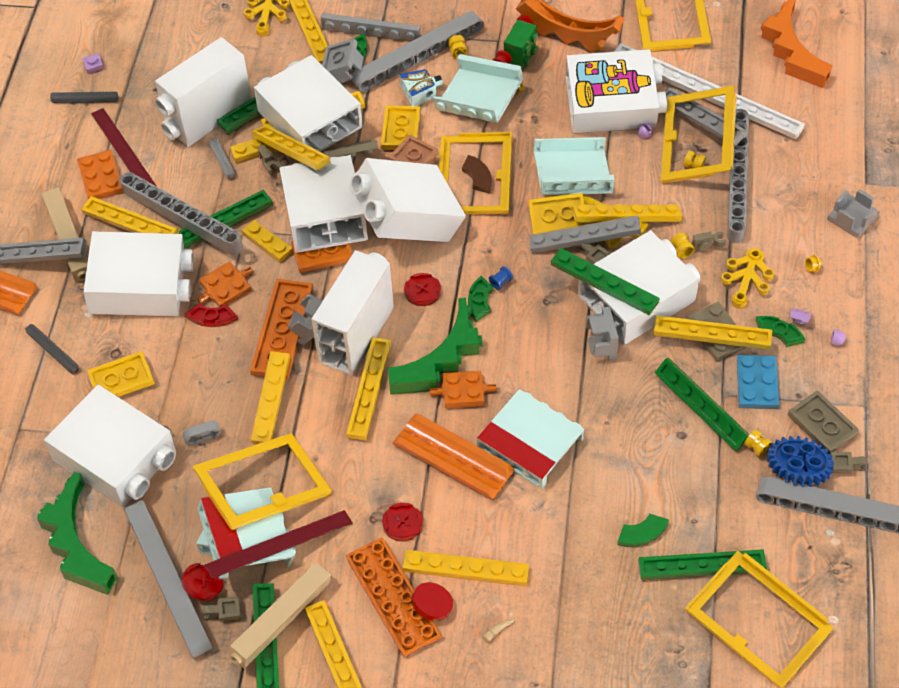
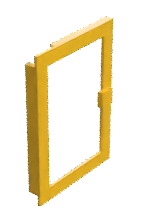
(644, 12)
(728, 135)
(501, 175)
(279, 503)
(738, 643)

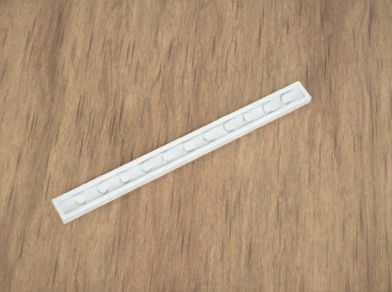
(756, 111)

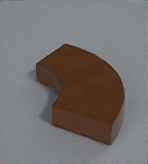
(479, 173)

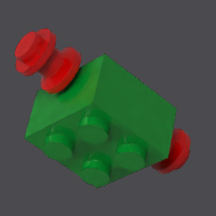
(519, 44)

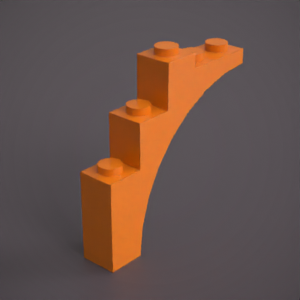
(568, 28)
(797, 58)

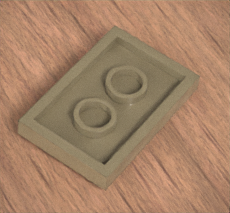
(352, 149)
(716, 314)
(823, 422)

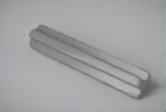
(222, 158)

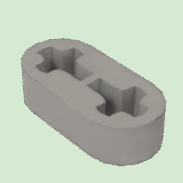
(202, 433)

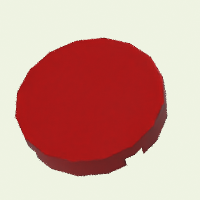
(422, 289)
(402, 522)
(199, 584)
(432, 601)

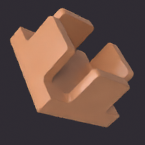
(414, 151)

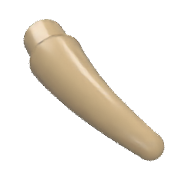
(494, 630)

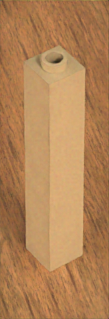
(64, 229)
(279, 615)

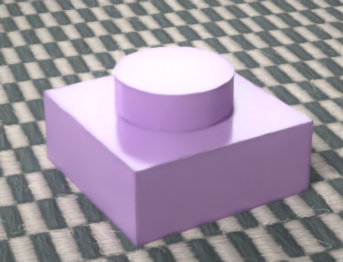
(93, 63)
(800, 316)

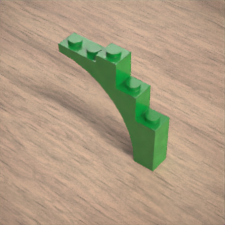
(424, 373)
(78, 563)

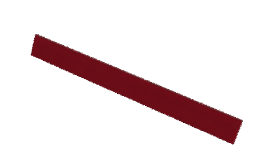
(120, 145)
(277, 544)

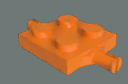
(224, 284)
(463, 389)

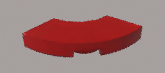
(211, 317)

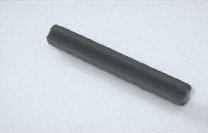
(68, 97)
(52, 348)

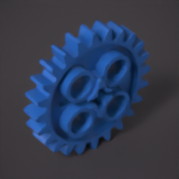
(800, 461)

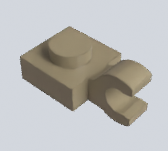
(266, 158)
(705, 241)
(593, 254)
(845, 462)
(227, 609)

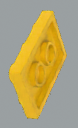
(398, 124)
(554, 213)
(122, 375)

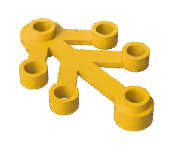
(262, 27)
(753, 257)

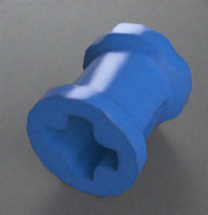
(500, 278)

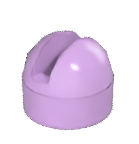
(643, 131)
(838, 337)

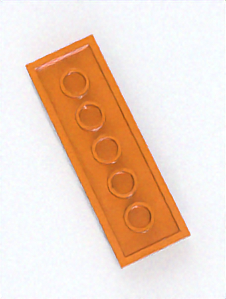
(275, 331)

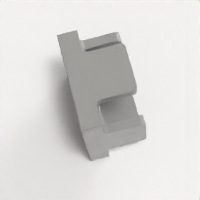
(341, 58)
(854, 213)
(300, 324)
(606, 343)

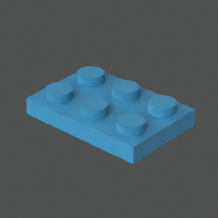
(757, 382)

